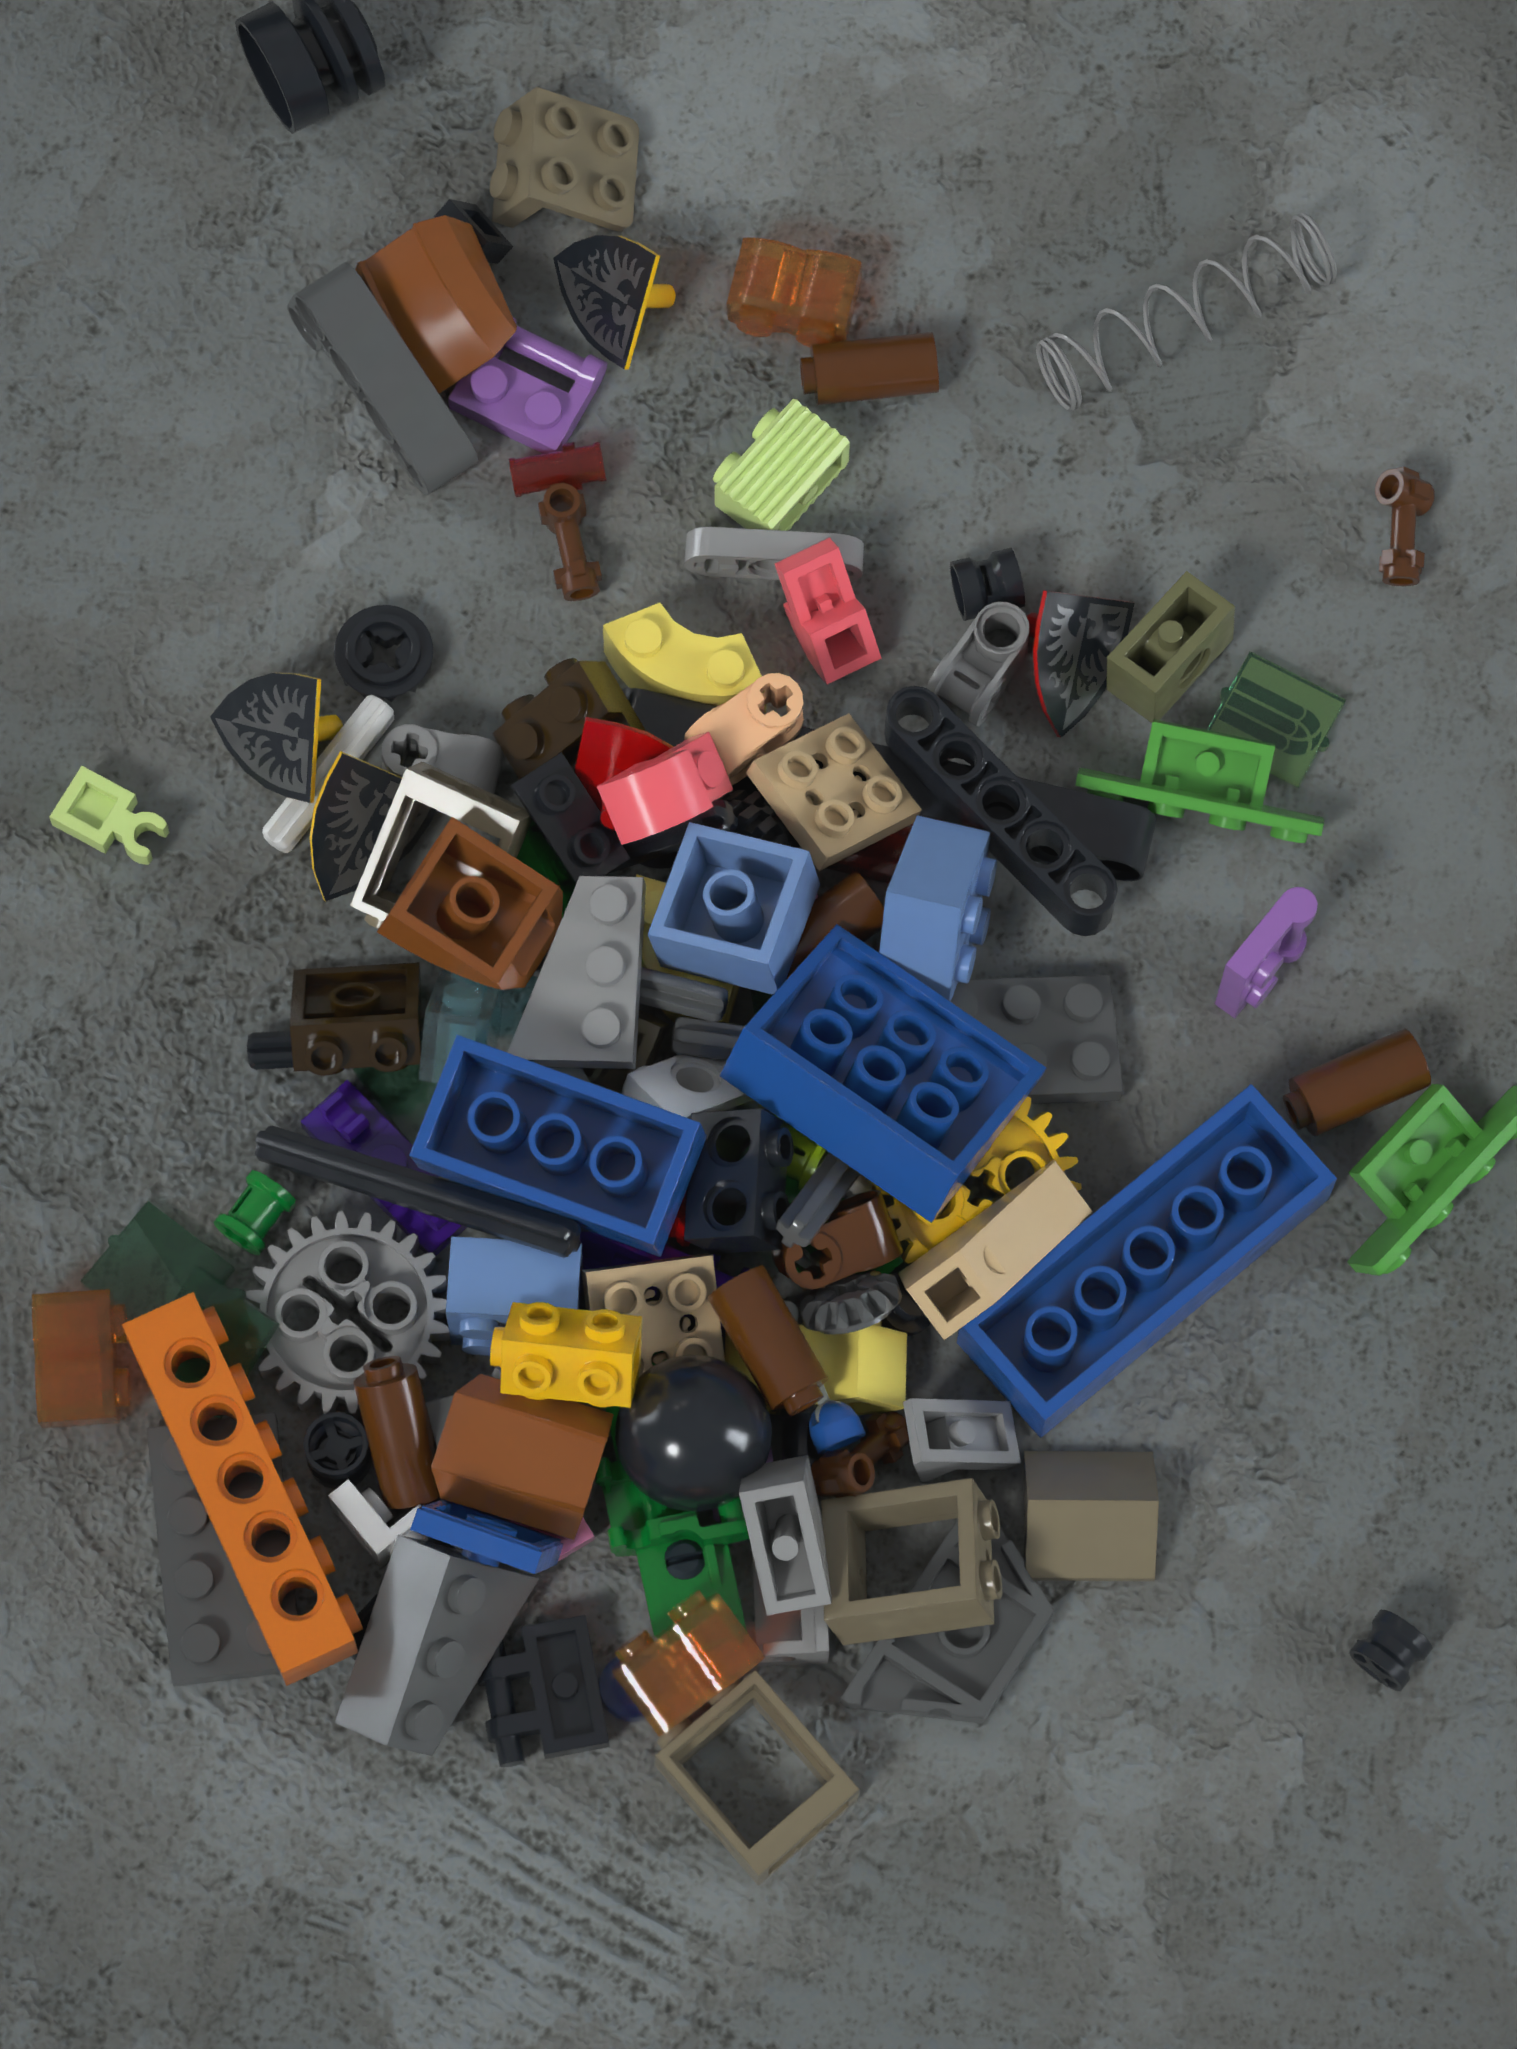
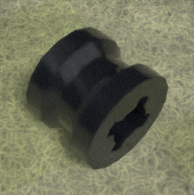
(1390, 1650)

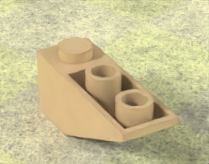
(994, 1249)

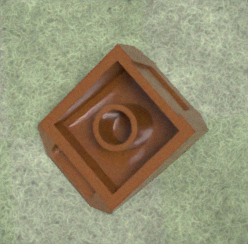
(441, 298)
(476, 911)
(520, 1456)

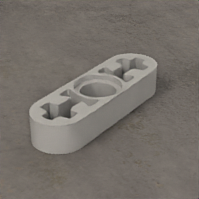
(755, 551)

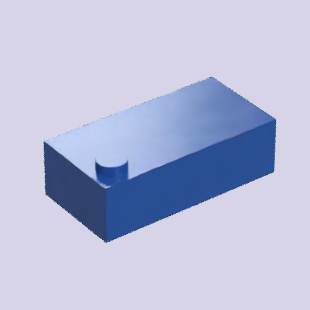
(558, 1144)

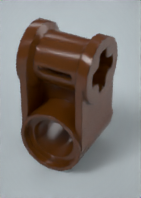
(851, 1241)

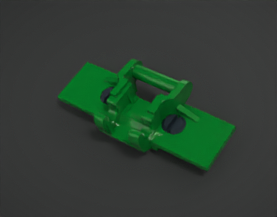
(669, 1544)

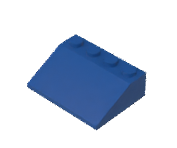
(881, 1072)

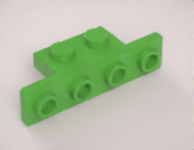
(1208, 775)
(1423, 1167)

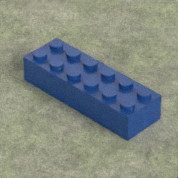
(1147, 1260)

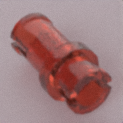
(569, 466)

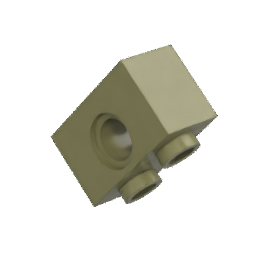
(1170, 647)

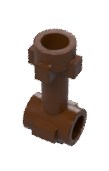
(1409, 498)
(562, 515)
(852, 1472)

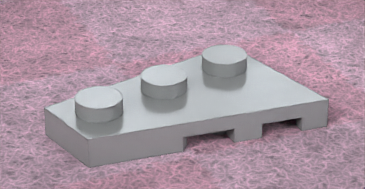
(590, 981)

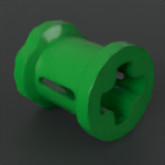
(255, 1212)

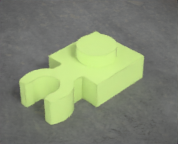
(101, 812)

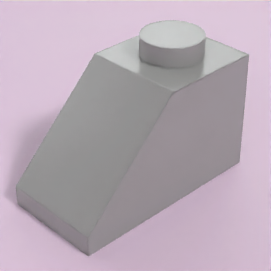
(786, 1535)

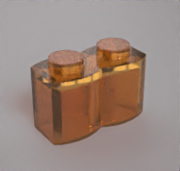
(793, 292)
(78, 1358)
(686, 1661)

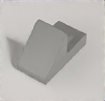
(960, 1436)

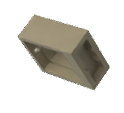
(448, 795)
(970, 1605)
(800, 1825)

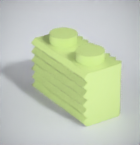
(782, 469)

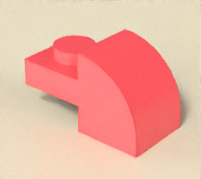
(825, 612)
(665, 789)

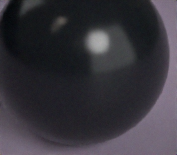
(693, 1432)

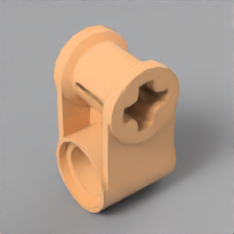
(745, 731)

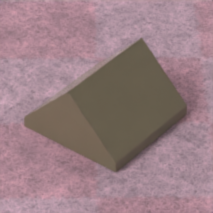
(1090, 1515)

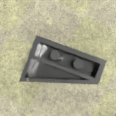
(428, 1643)

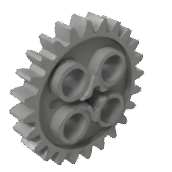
(386, 1275)

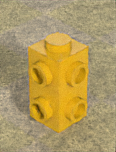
(568, 1354)

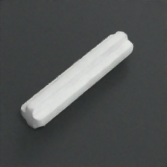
(354, 738)

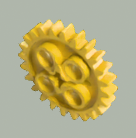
(1019, 1138)

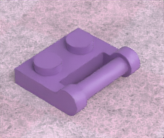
(523, 404)
(1274, 941)

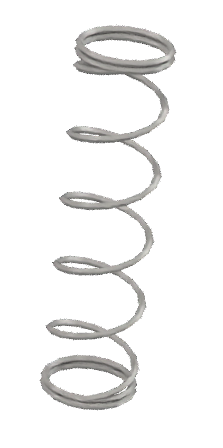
(1300, 252)

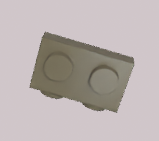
(564, 160)

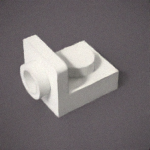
(367, 1518)

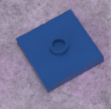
(487, 1537)

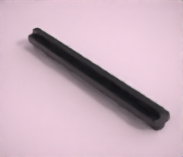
(418, 1191)

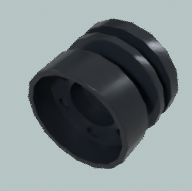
(302, 57)

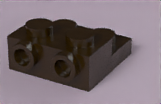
(555, 718)
(356, 1018)

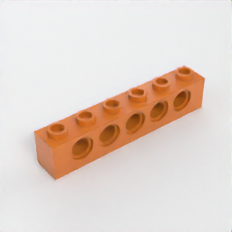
(160, 1344)

